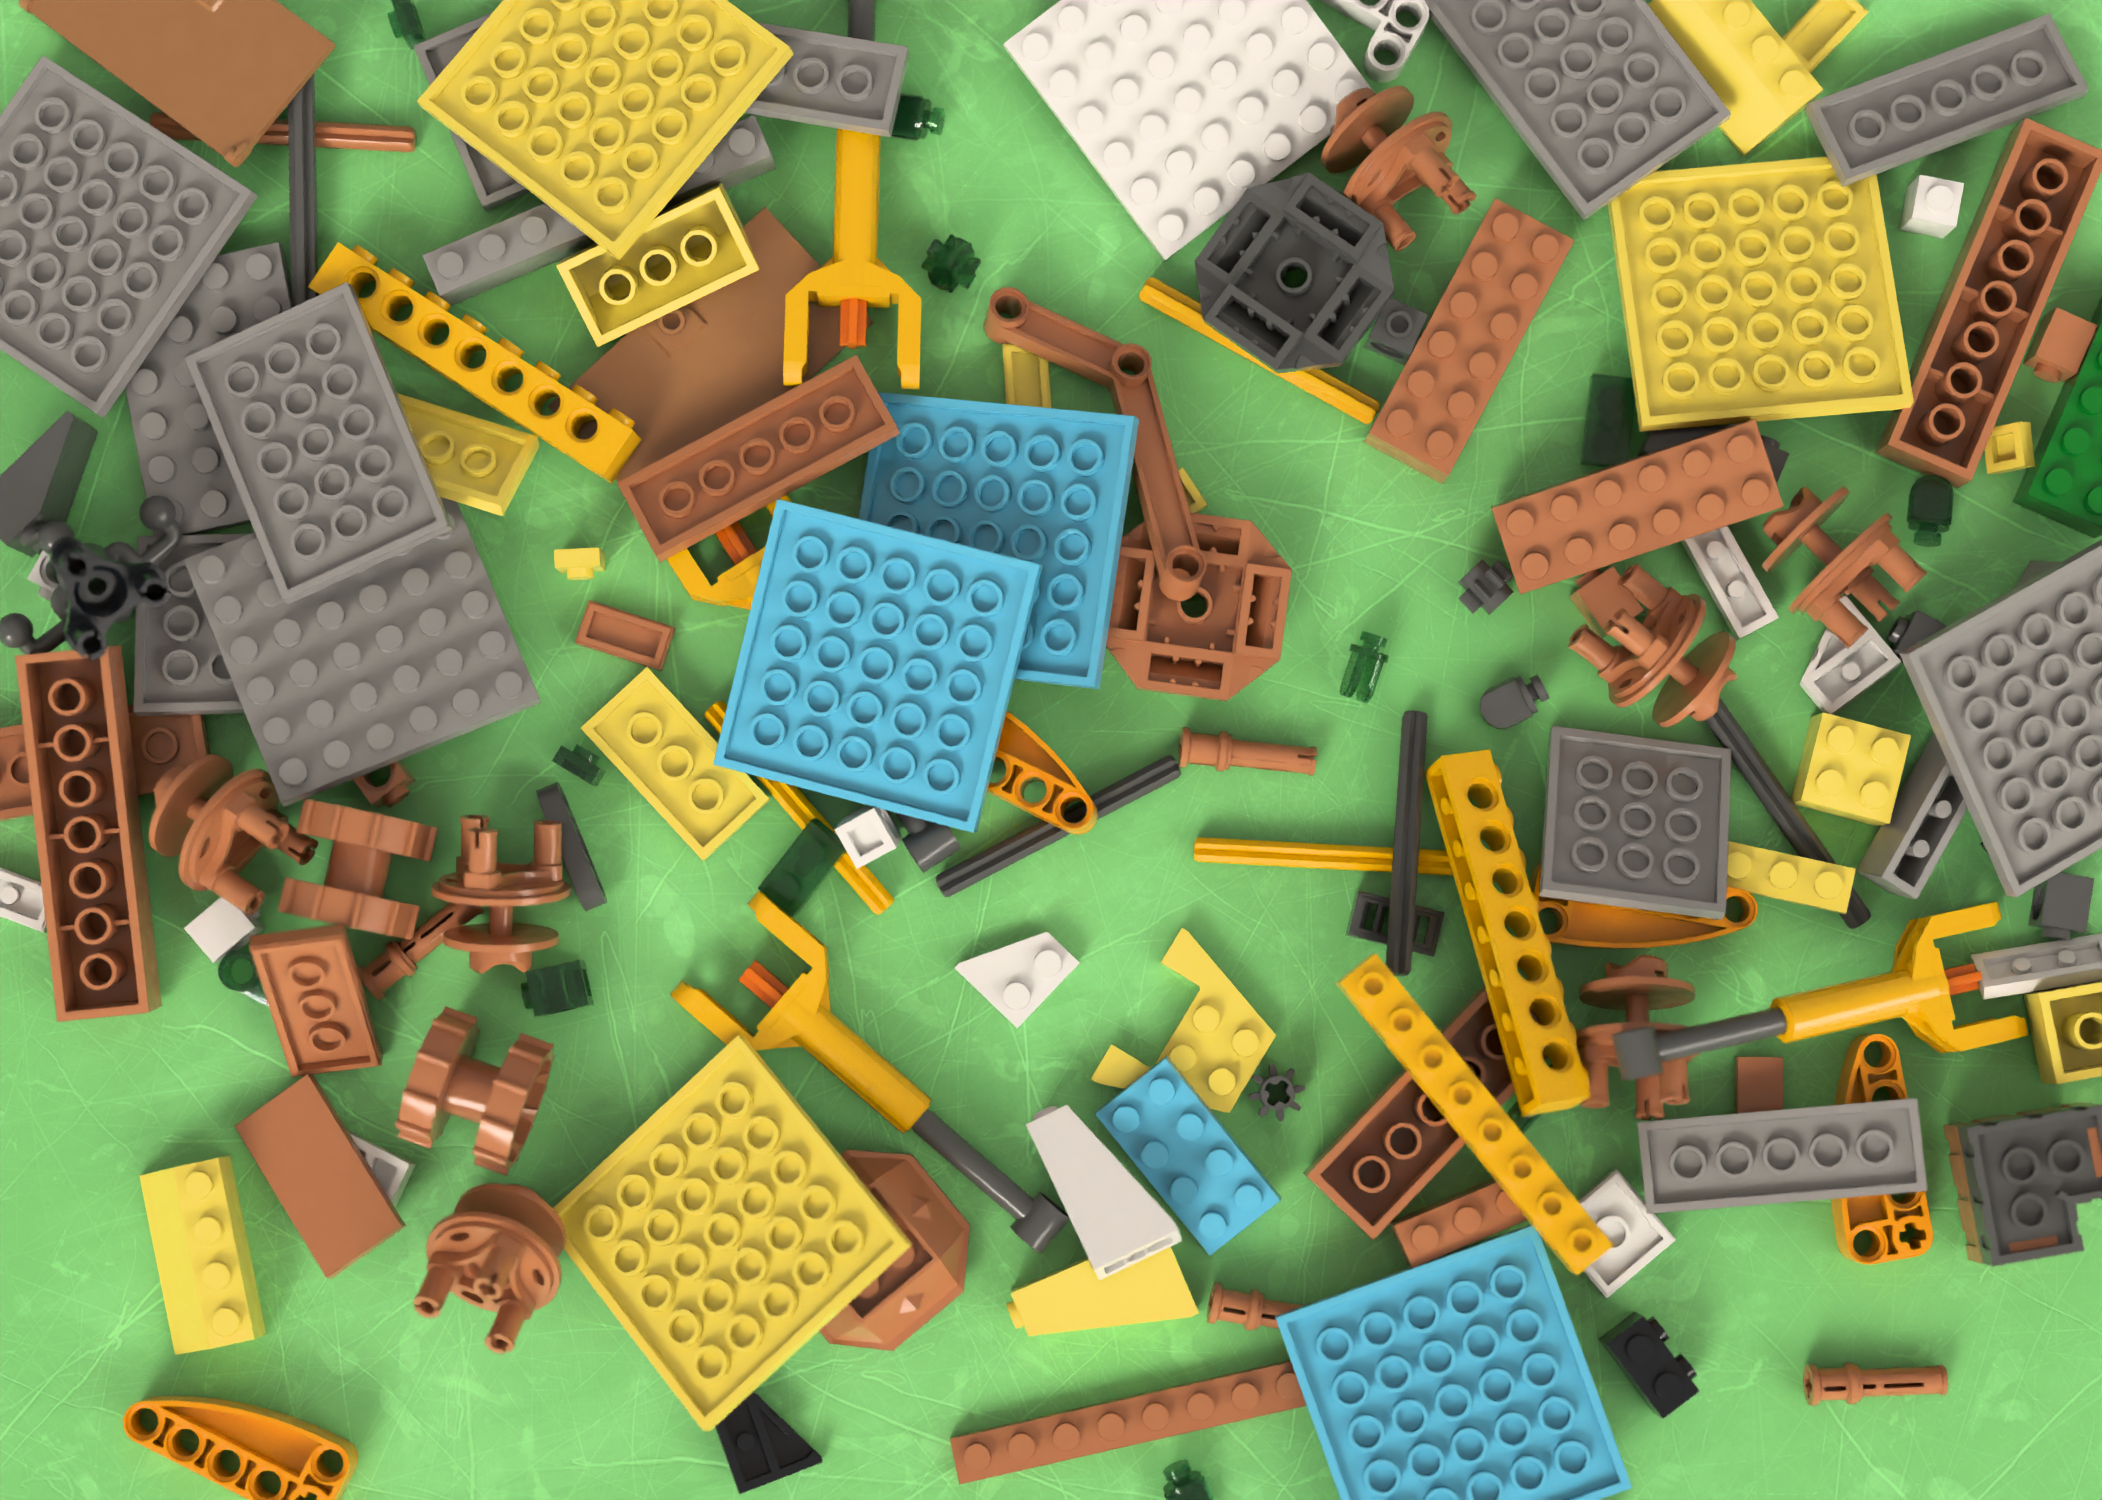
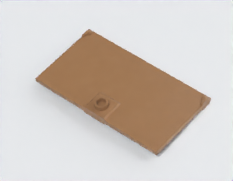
(203, 63)
(711, 355)

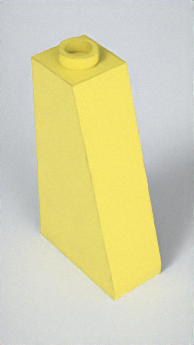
(1078, 1301)

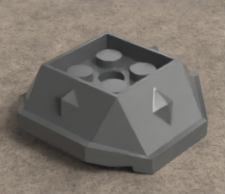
(1286, 229)

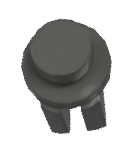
(1511, 701)

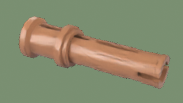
(1224, 752)
(402, 956)
(1244, 1308)
(1853, 1383)

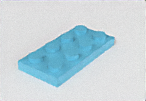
(1188, 1155)

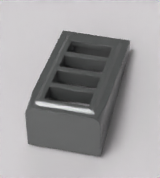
(1359, 912)

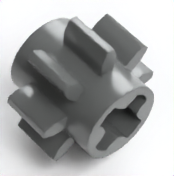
(1485, 586)
(1288, 1089)

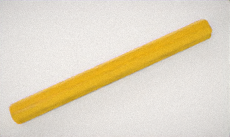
(1313, 381)
(802, 813)
(1312, 855)

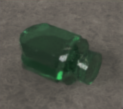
(916, 118)
(1930, 509)
(1364, 667)
(1185, 1484)

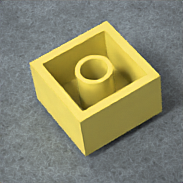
(1850, 769)
(2067, 1031)

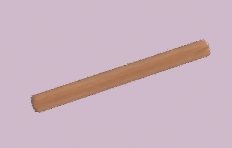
(327, 134)

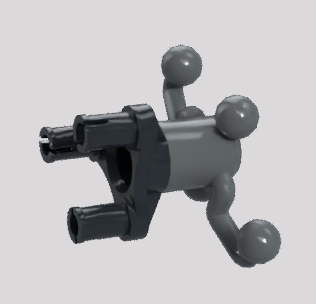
(119, 585)

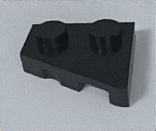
(761, 1445)

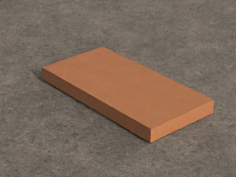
(316, 1000)
(320, 1176)

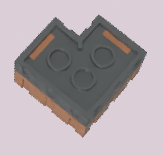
(2023, 1180)

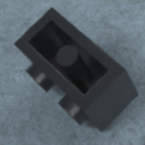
(1649, 1365)

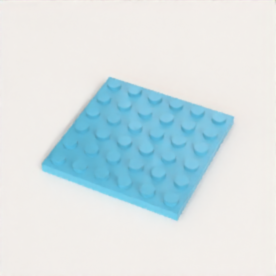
(1022, 487)
(877, 665)
(1455, 1382)

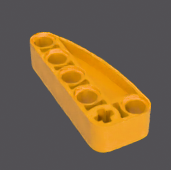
(1032, 760)
(1629, 928)
(1878, 1213)
(258, 1437)

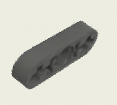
(574, 851)

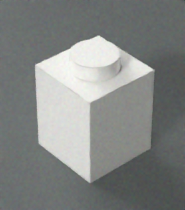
(1931, 206)

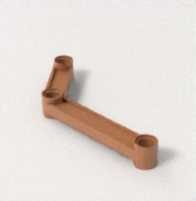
(1136, 395)

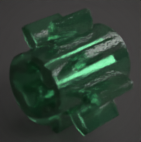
(951, 263)

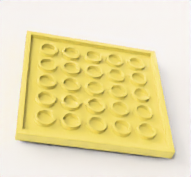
(605, 100)
(1757, 295)
(726, 1233)

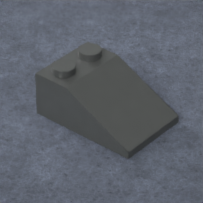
(44, 482)

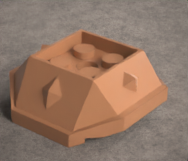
(1227, 645)
(920, 1279)

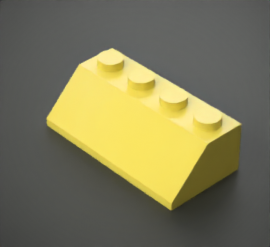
(1742, 63)
(672, 263)
(202, 1255)

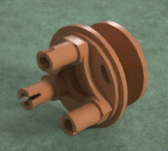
(1392, 156)
(1846, 569)
(1657, 649)
(220, 826)
(501, 886)
(1636, 992)
(496, 1256)

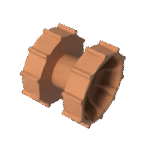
(358, 869)
(452, 1082)

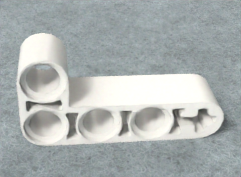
(1388, 32)

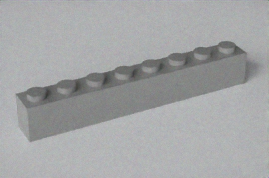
(544, 236)
(1922, 815)

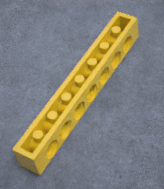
(602, 453)
(1499, 953)
(1474, 1114)

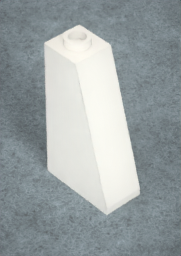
(1103, 1200)

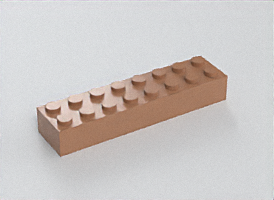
(1992, 302)
(88, 834)

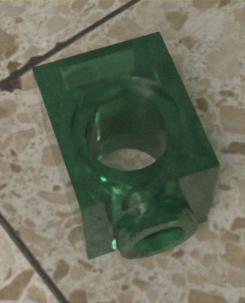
(557, 988)

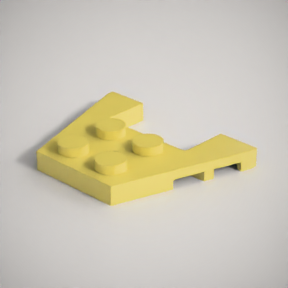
(1214, 1042)

